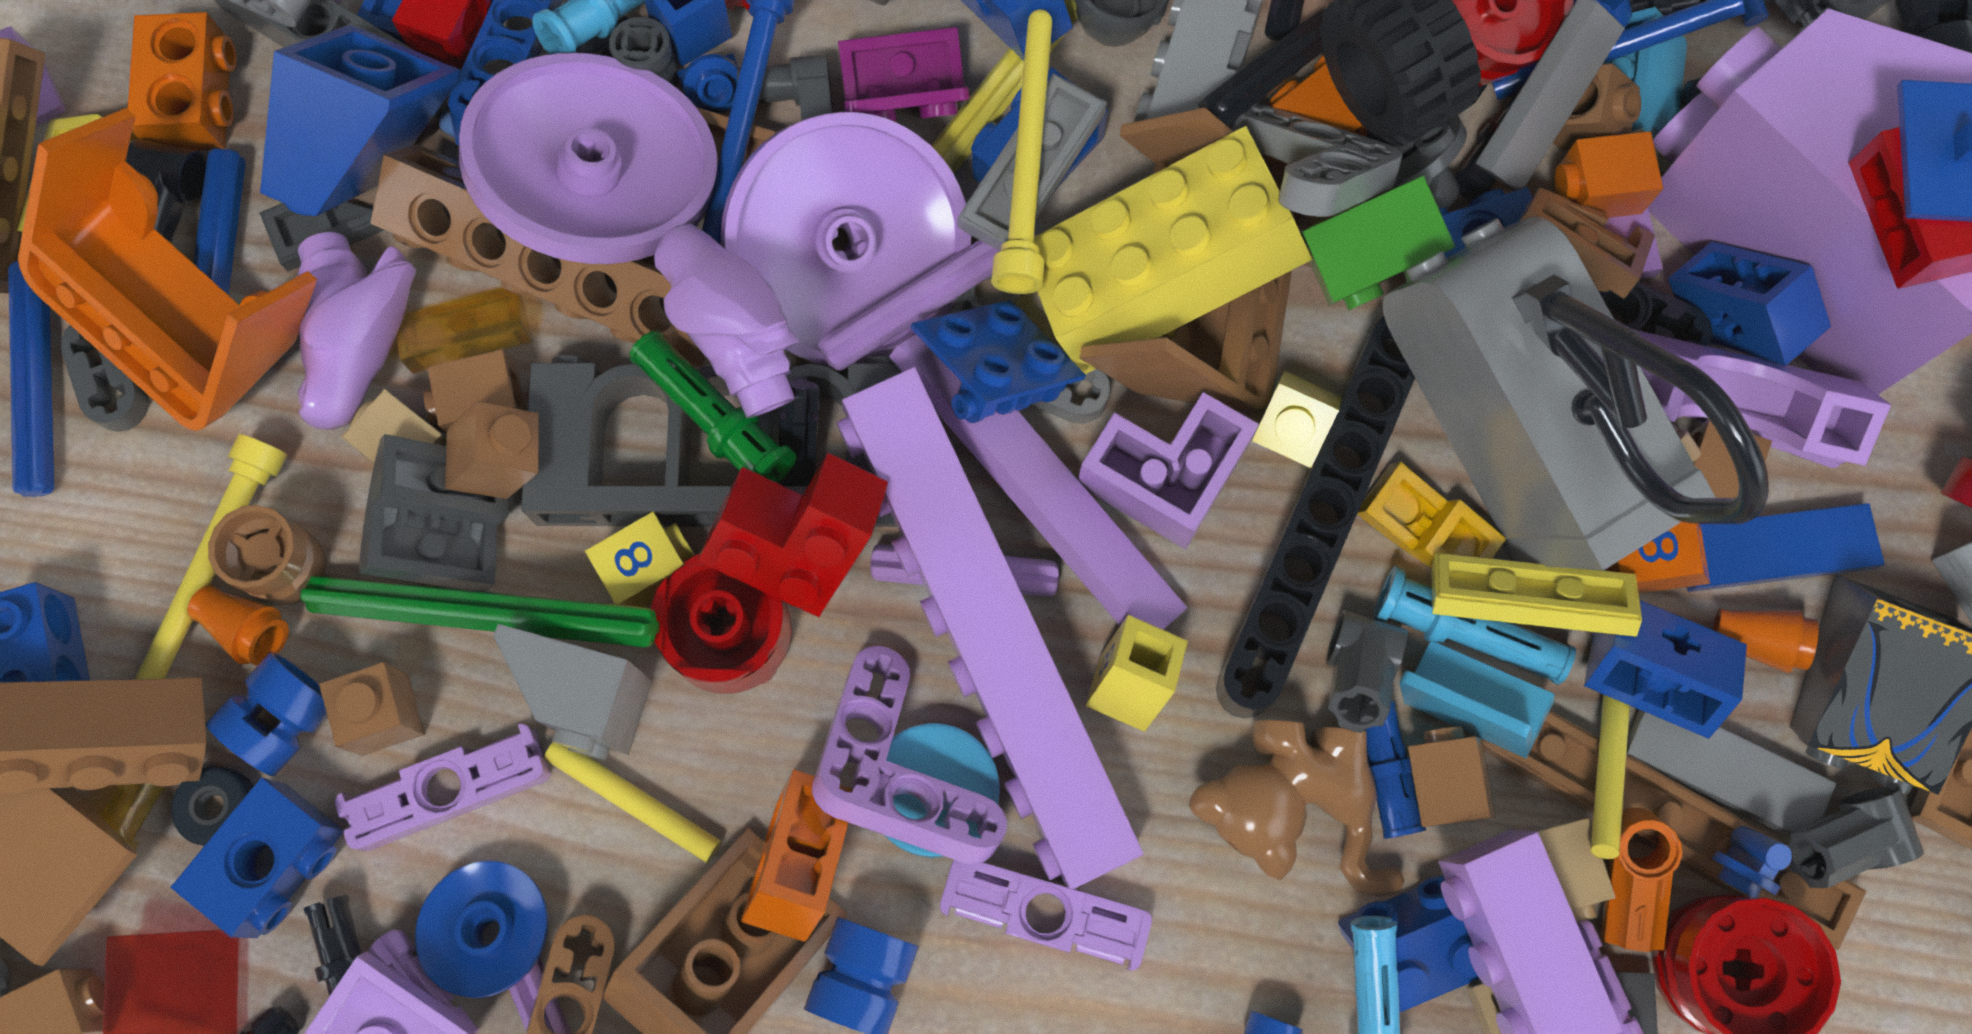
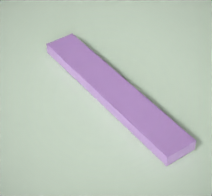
(1050, 499)

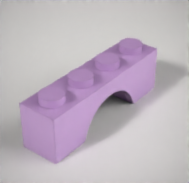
(1787, 402)

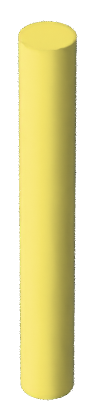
(1610, 779)
(634, 801)

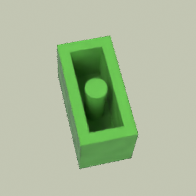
(1376, 243)

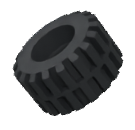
(1400, 64)

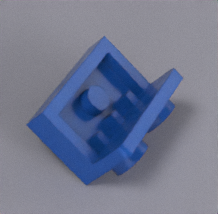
(1429, 942)

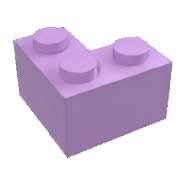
(1166, 483)

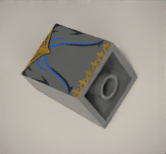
(1887, 688)

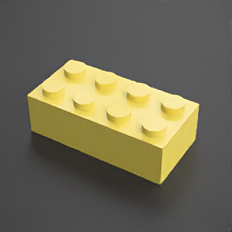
(1168, 249)

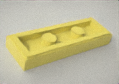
(1535, 594)

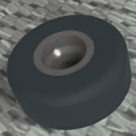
(191, 797)

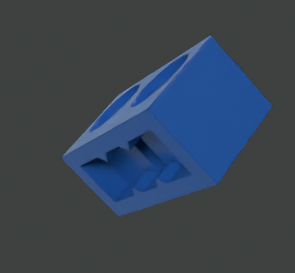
(40, 636)

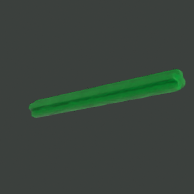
(481, 610)

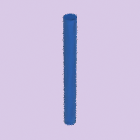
(1646, 35)

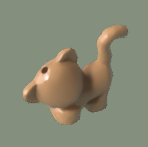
(1264, 807)

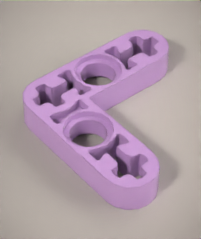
(879, 780)

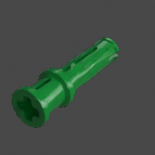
(727, 427)

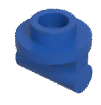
(710, 82)
(1752, 861)

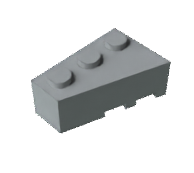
(1202, 53)

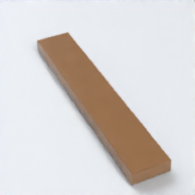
(1566, 763)

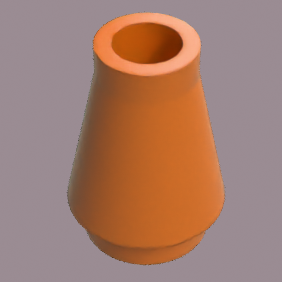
(239, 625)
(1772, 636)

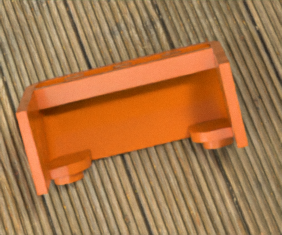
(133, 293)

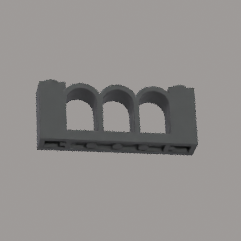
(572, 423)

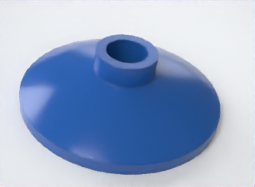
(453, 925)

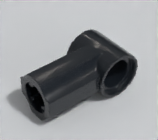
(175, 174)

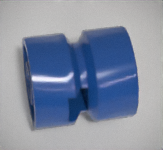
(284, 693)
(861, 978)

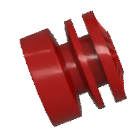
(1785, 975)

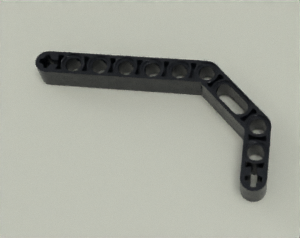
(1346, 487)

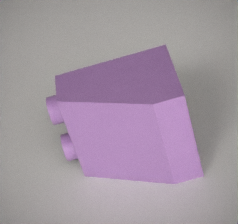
(1770, 173)

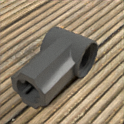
(1364, 665)
(1866, 834)

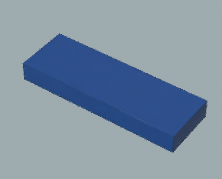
(1791, 547)

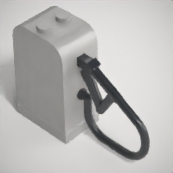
(1555, 402)

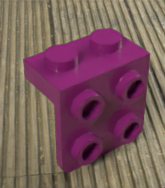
(904, 73)

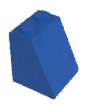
(339, 110)

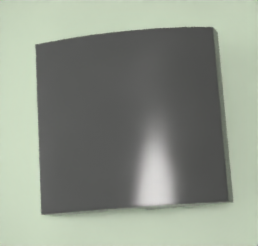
(422, 529)

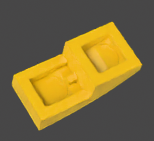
(1424, 521)

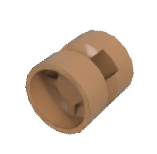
(265, 554)

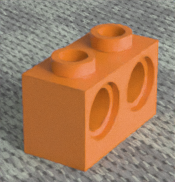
(168, 81)
(795, 863)

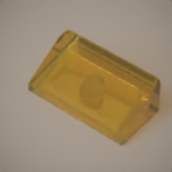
(462, 329)

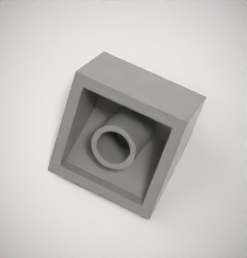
(576, 691)

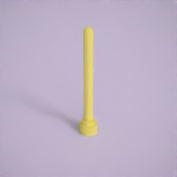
(1018, 263)
(251, 467)

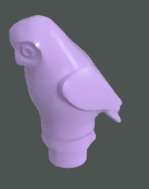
(728, 316)
(347, 326)

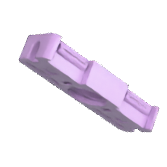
(404, 804)
(1090, 922)

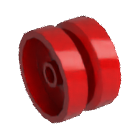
(1511, 32)

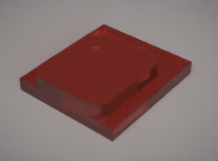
(171, 983)

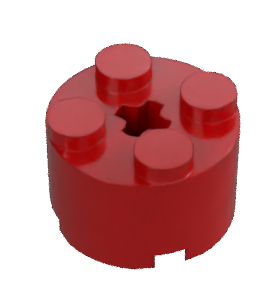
(728, 662)

